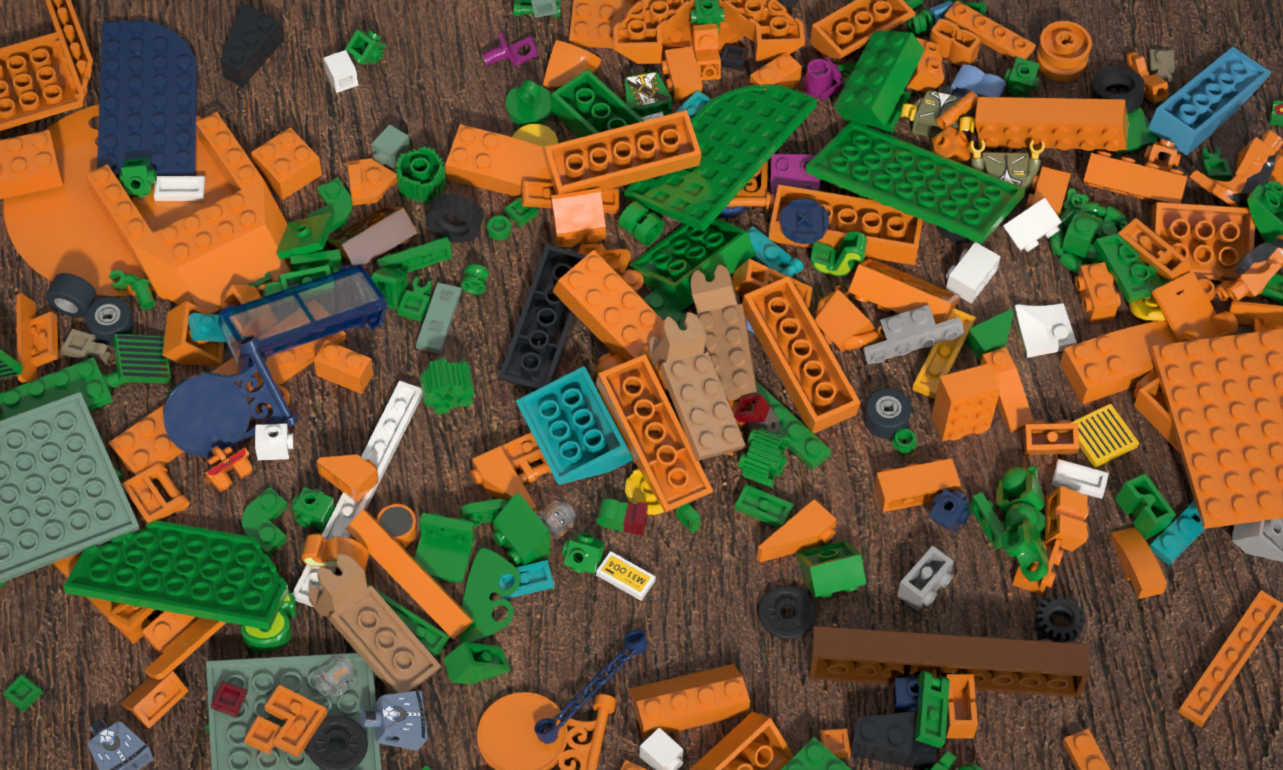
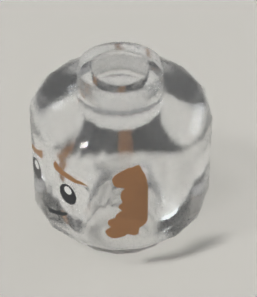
(558, 518)
(334, 676)

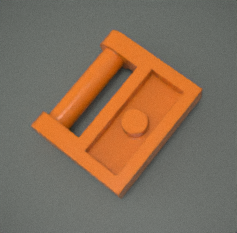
(148, 499)

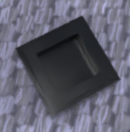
(734, 57)

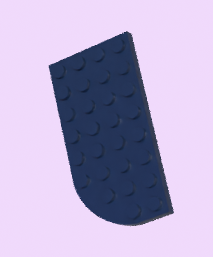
(147, 98)

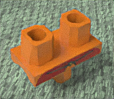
(238, 462)

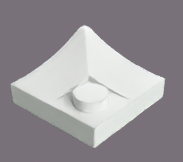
(1044, 329)

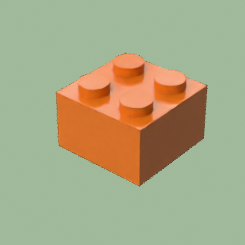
(286, 163)

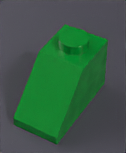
(1081, 233)
(391, 284)
(990, 334)
(475, 663)

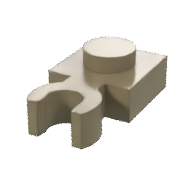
(1162, 64)

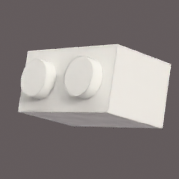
(1033, 225)
(972, 272)

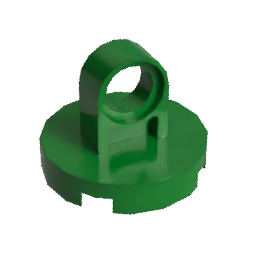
(528, 104)

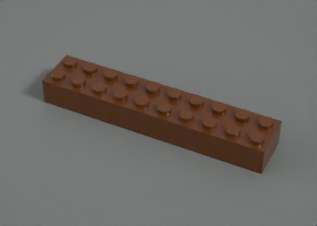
(997, 663)

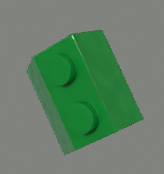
(521, 532)
(831, 568)

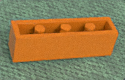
(1134, 180)

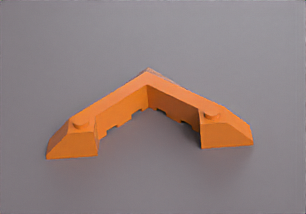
(654, 21)

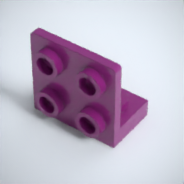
(790, 171)

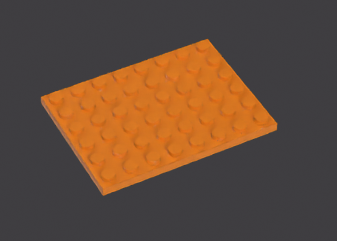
(1228, 422)

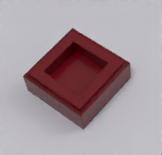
(229, 699)

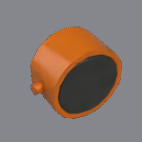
(400, 523)

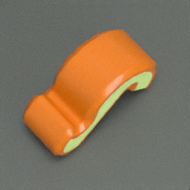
(323, 552)

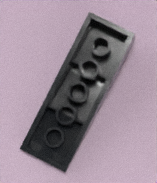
(543, 325)

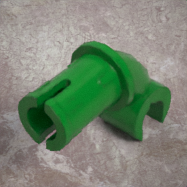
(137, 284)

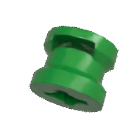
(920, 22)
(475, 279)

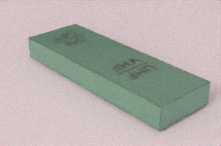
(439, 318)

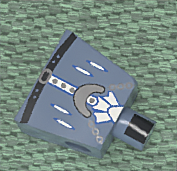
(398, 720)
(117, 747)

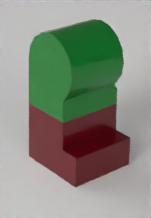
(623, 516)

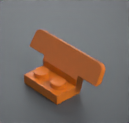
(175, 639)

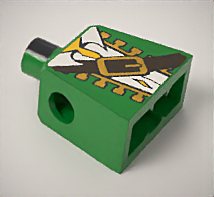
(647, 93)

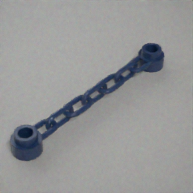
(548, 731)

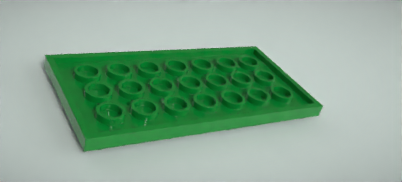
(916, 181)

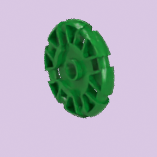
(1113, 220)

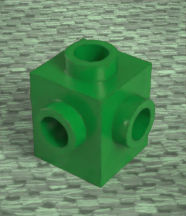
(707, 13)
(366, 47)
(1022, 78)
(138, 176)
(312, 508)
(583, 553)

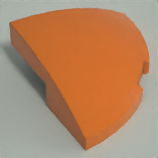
(567, 63)

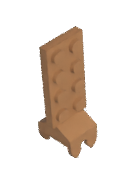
(726, 332)
(695, 388)
(372, 627)

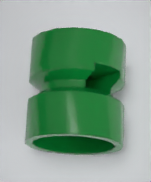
(641, 223)

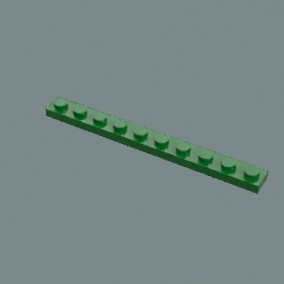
(804, 442)

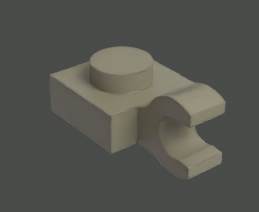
(82, 345)

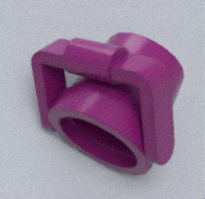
(819, 80)

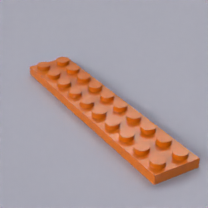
(148, 441)

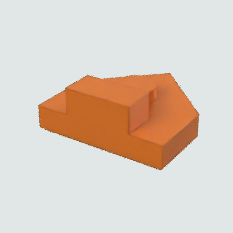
(369, 180)

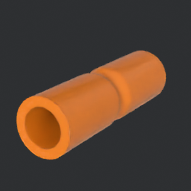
(960, 108)

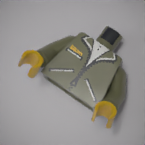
(931, 107)
(1011, 167)

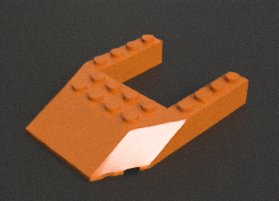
(45, 72)
(212, 247)

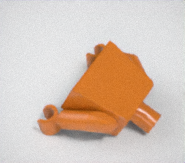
(844, 323)

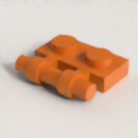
(522, 453)

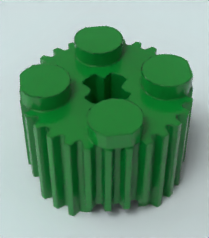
(420, 175)
(447, 385)
(764, 457)

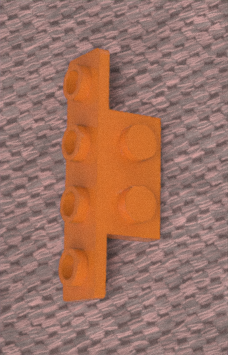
(990, 32)
(1260, 316)
(35, 338)

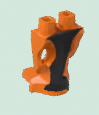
(1254, 168)
(1252, 271)

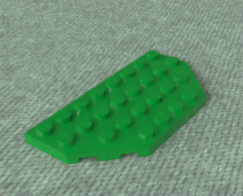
(183, 573)

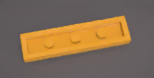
(942, 357)

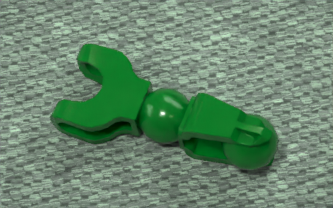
(1021, 519)

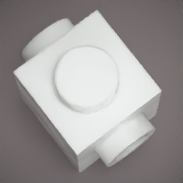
(273, 441)

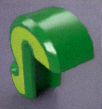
(839, 261)
(280, 633)

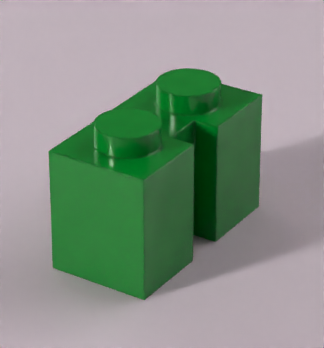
(1146, 504)

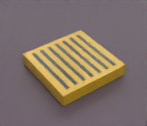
(1104, 436)

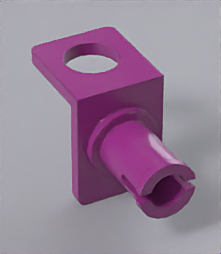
(510, 51)

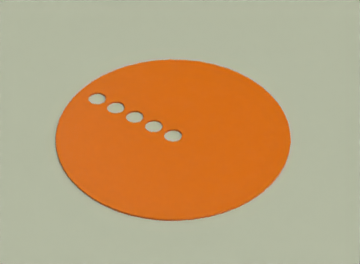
(66, 227)

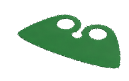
(482, 582)

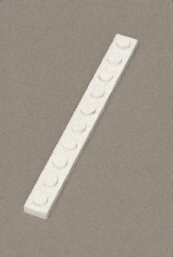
(379, 451)

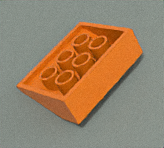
(1205, 235)

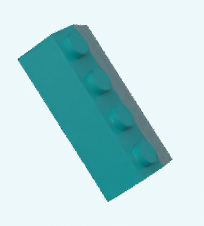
(574, 428)

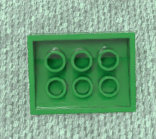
(686, 250)

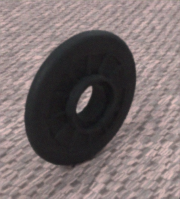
(791, 627)
(345, 758)

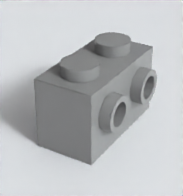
(925, 578)

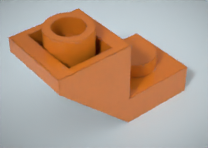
(706, 51)

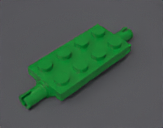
(81, 377)

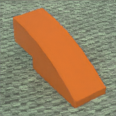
(1138, 563)

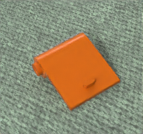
(1191, 312)

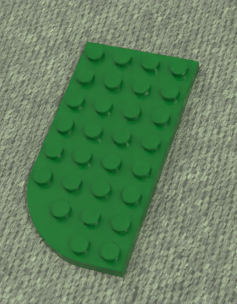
(735, 141)

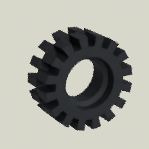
(1064, 607)

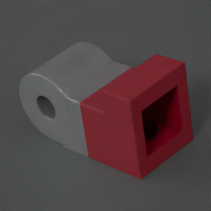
(757, 416)

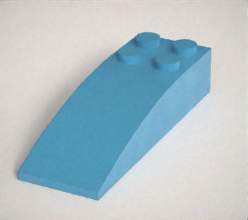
(1208, 100)

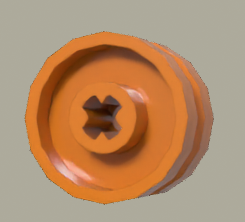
(1063, 51)

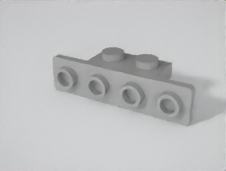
(911, 332)

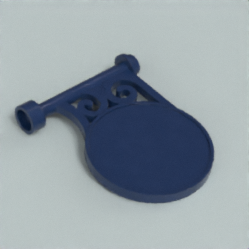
(214, 410)

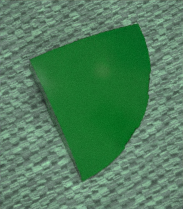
(1267, 209)

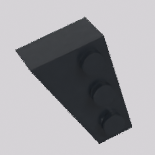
(249, 44)
(892, 741)

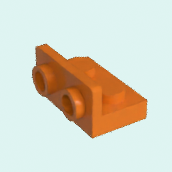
(1054, 557)

